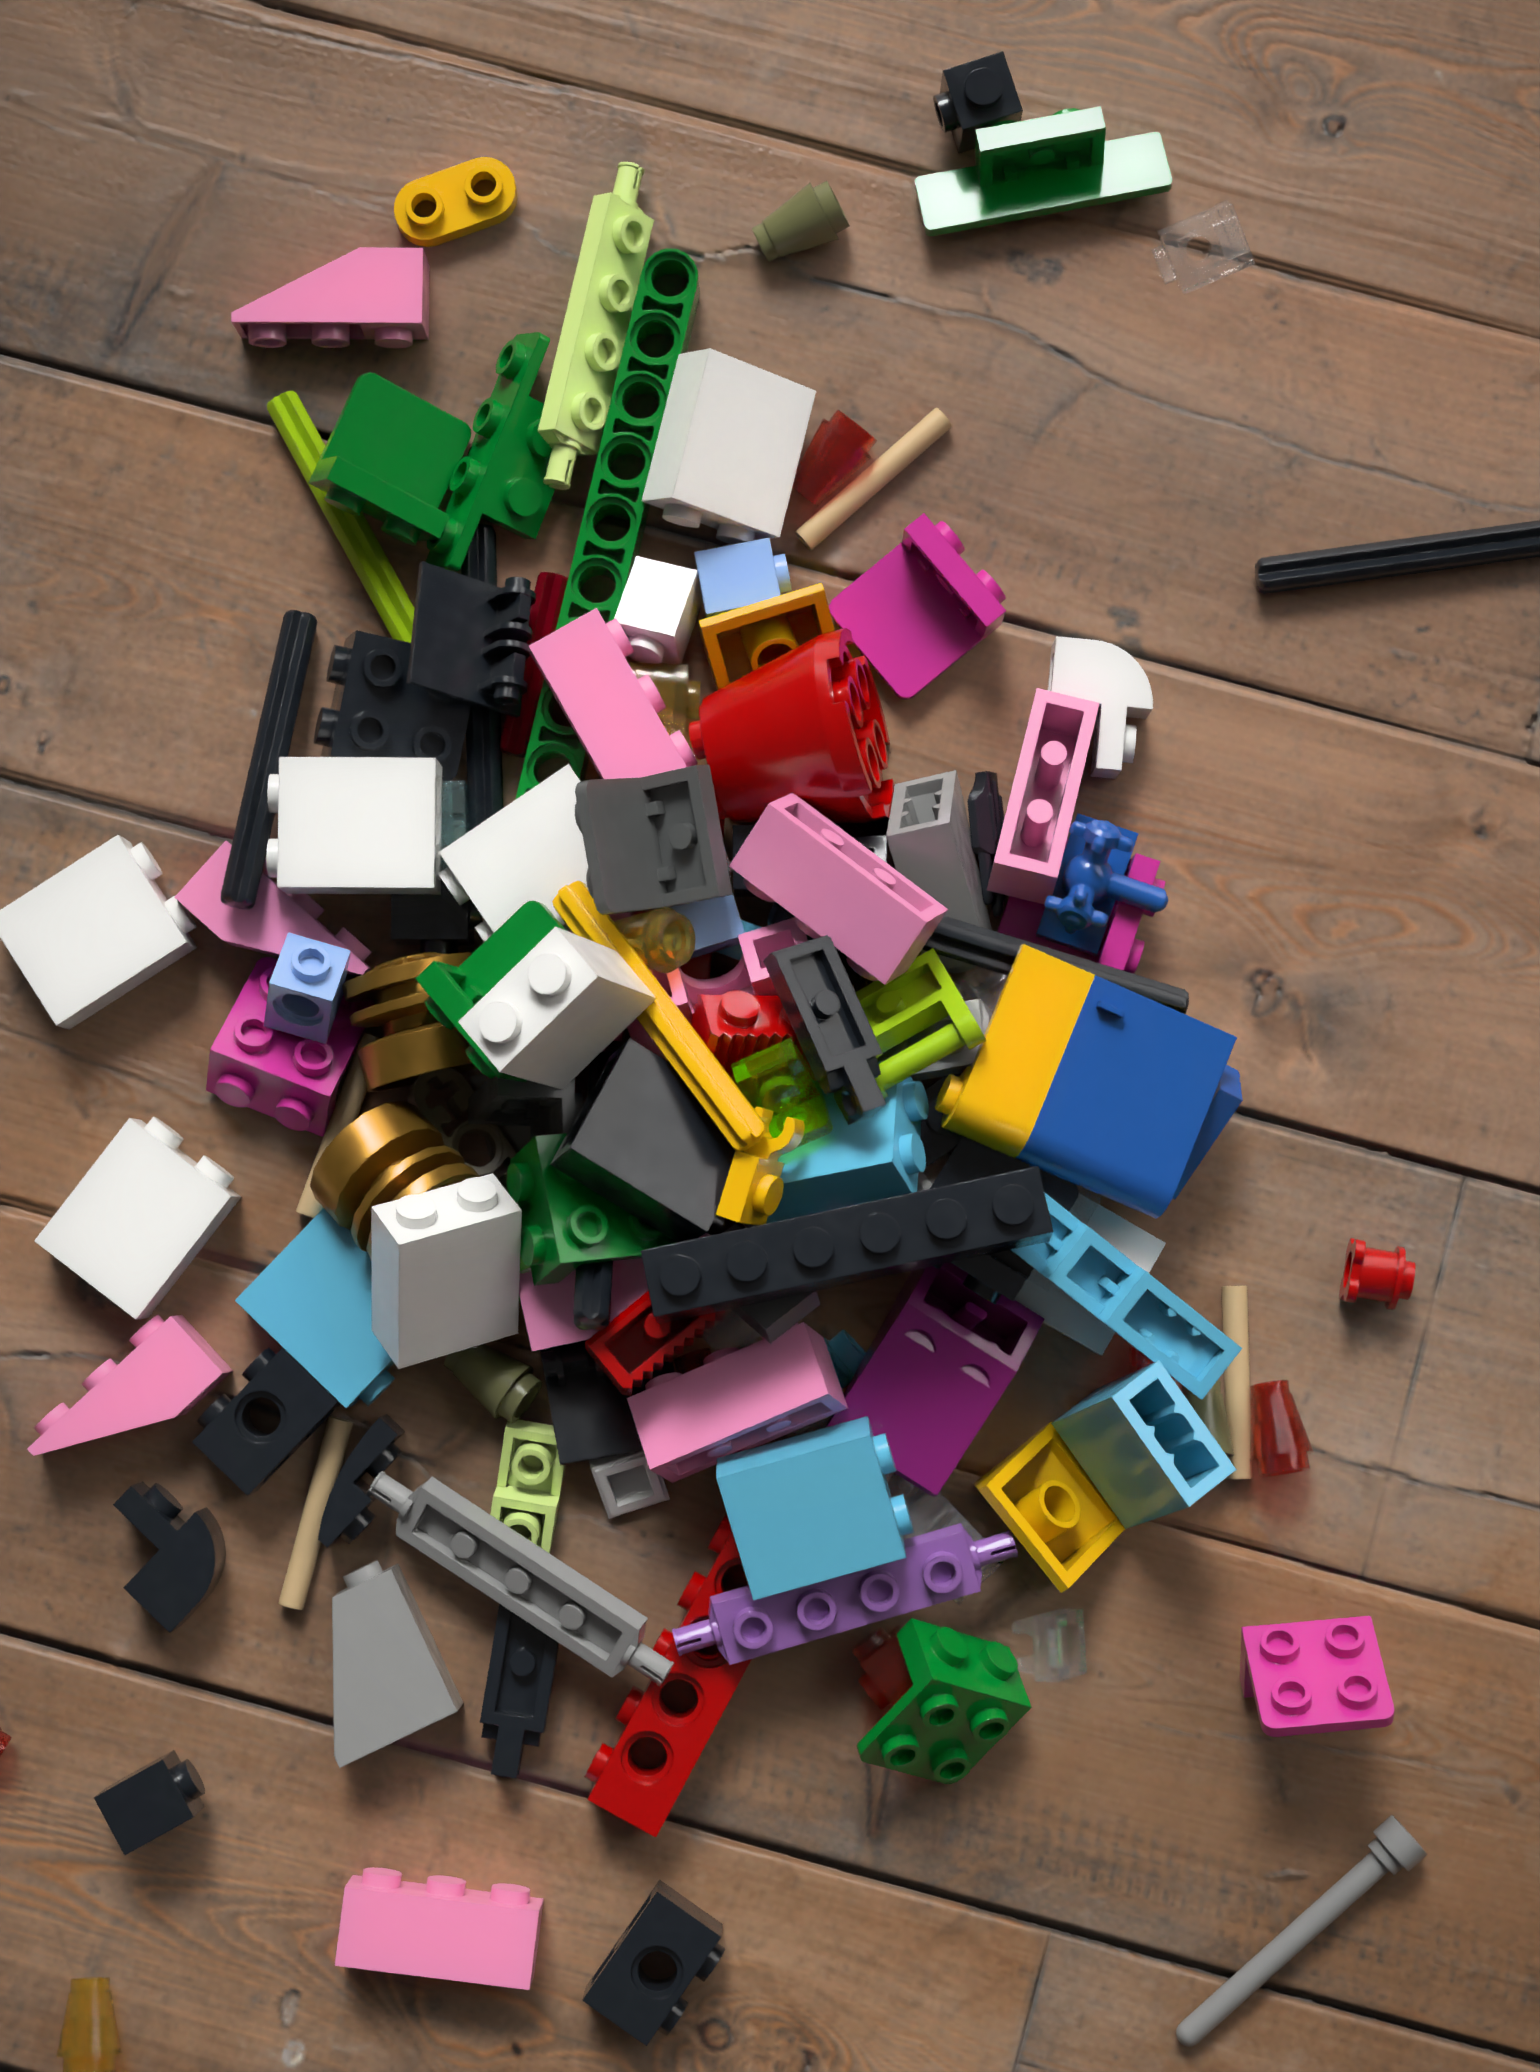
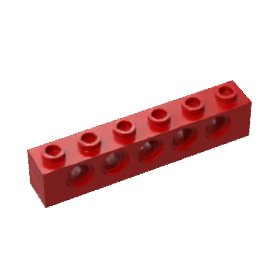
(648, 1794)

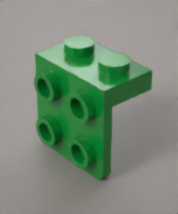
(392, 459)
(458, 989)
(568, 1221)
(955, 1712)

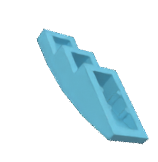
(1131, 1302)

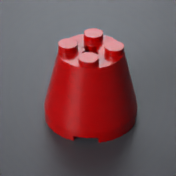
(800, 729)

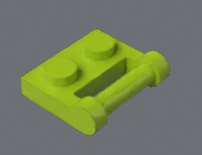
(908, 1007)

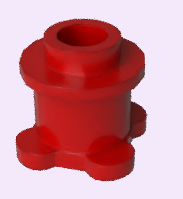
(1376, 1274)

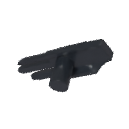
(986, 823)

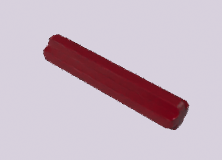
(543, 621)

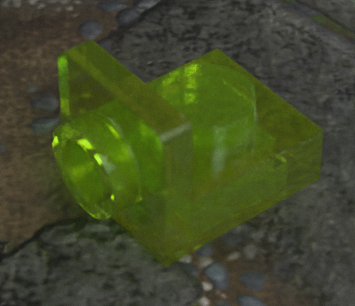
(785, 1084)

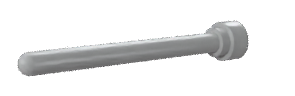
(1390, 1852)

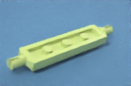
(595, 325)

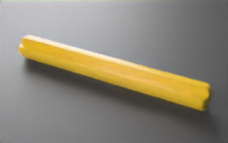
(669, 1026)

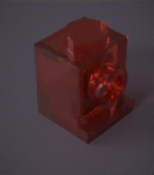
(884, 1665)

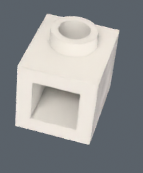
(659, 610)

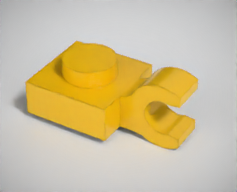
(754, 1178)

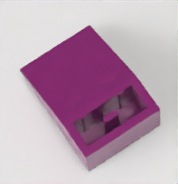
(937, 1371)

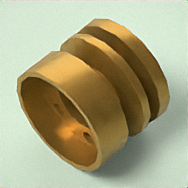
(412, 1036)
(381, 1160)

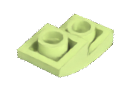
(529, 1482)

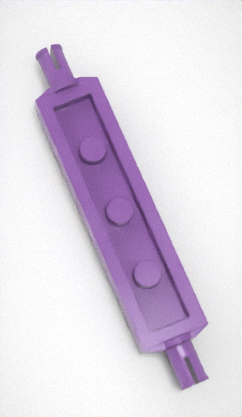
(935, 1570)

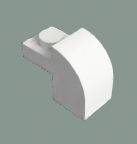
(1113, 679)

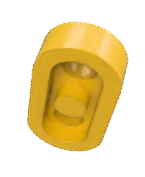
(457, 206)

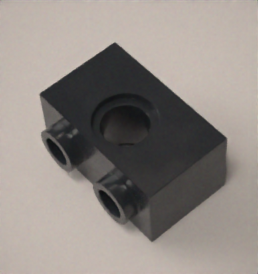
(241, 1449)
(662, 1924)

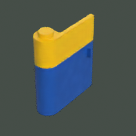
(1089, 1082)

